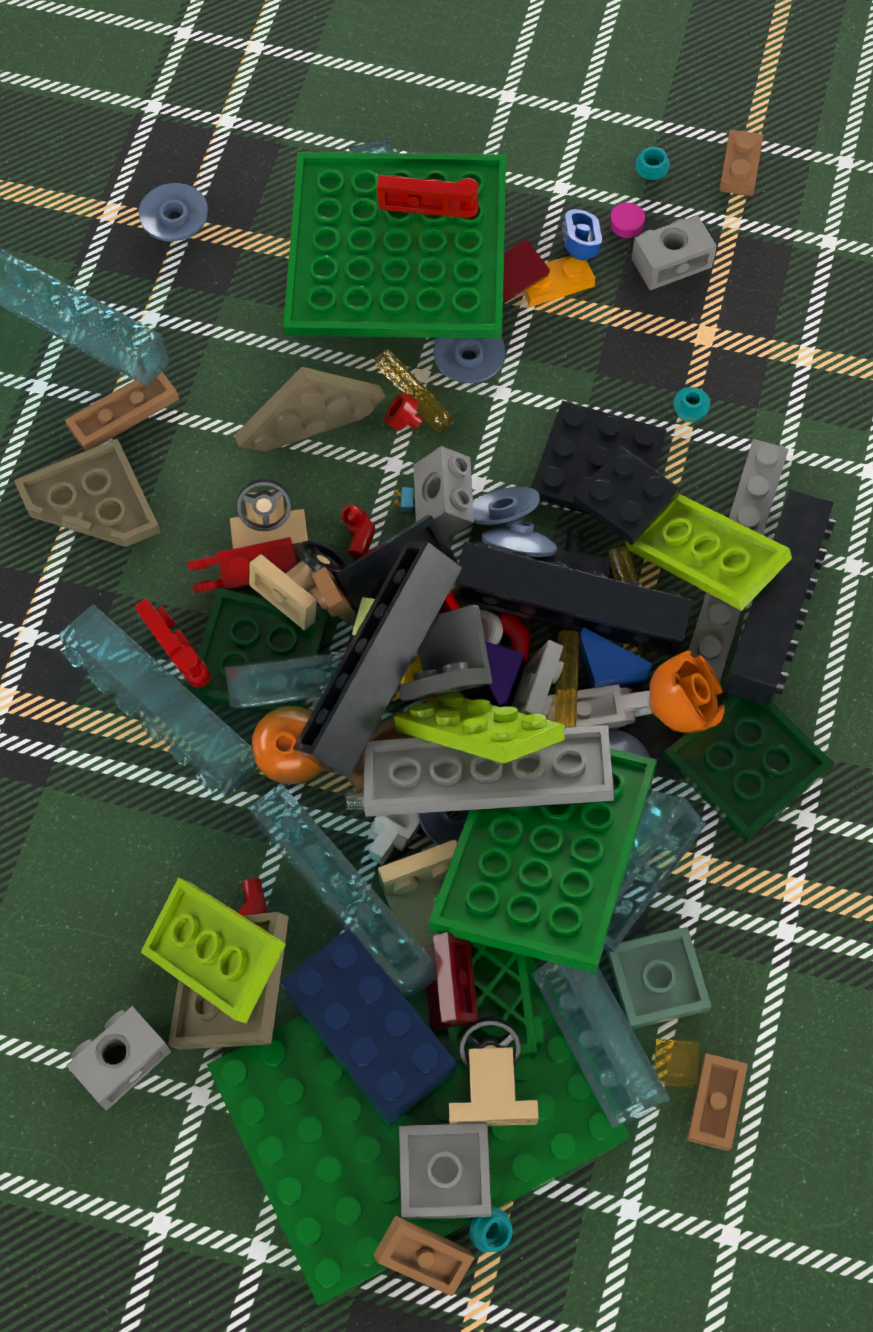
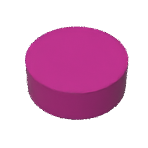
(627, 220)

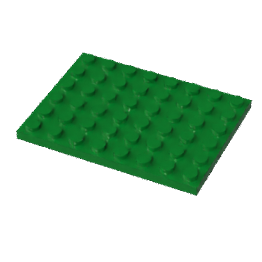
(337, 1163)

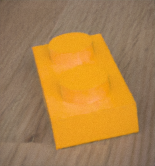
(565, 278)

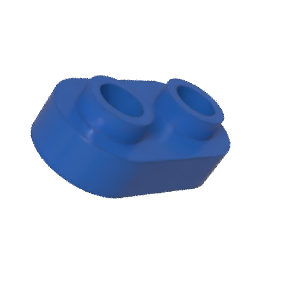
(581, 234)

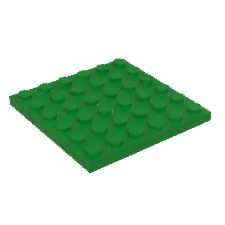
(394, 270)

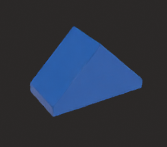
(610, 664)

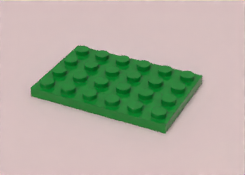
(546, 873)

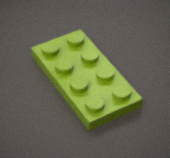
(711, 552)
(479, 727)
(213, 950)

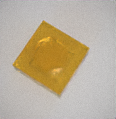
(677, 1062)

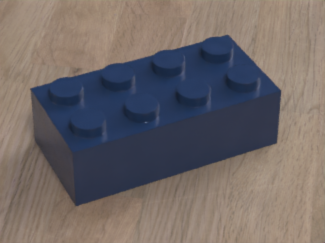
(369, 1027)

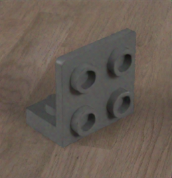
(451, 657)

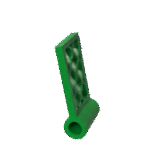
(532, 1024)

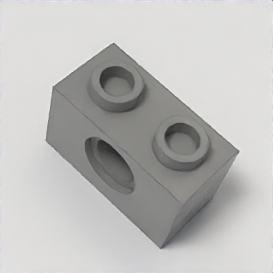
(673, 252)
(444, 490)
(110, 1082)

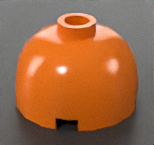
(685, 694)
(274, 746)

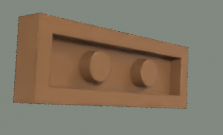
(120, 411)

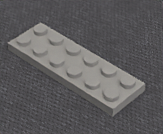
(430, 777)

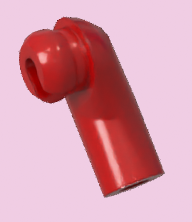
(517, 633)

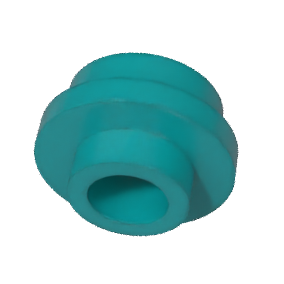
(652, 163)
(689, 412)
(498, 1235)

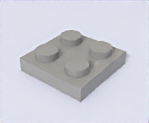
(536, 678)
(444, 1171)

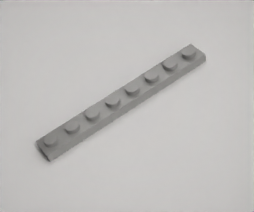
(751, 509)

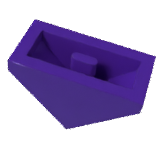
(505, 671)

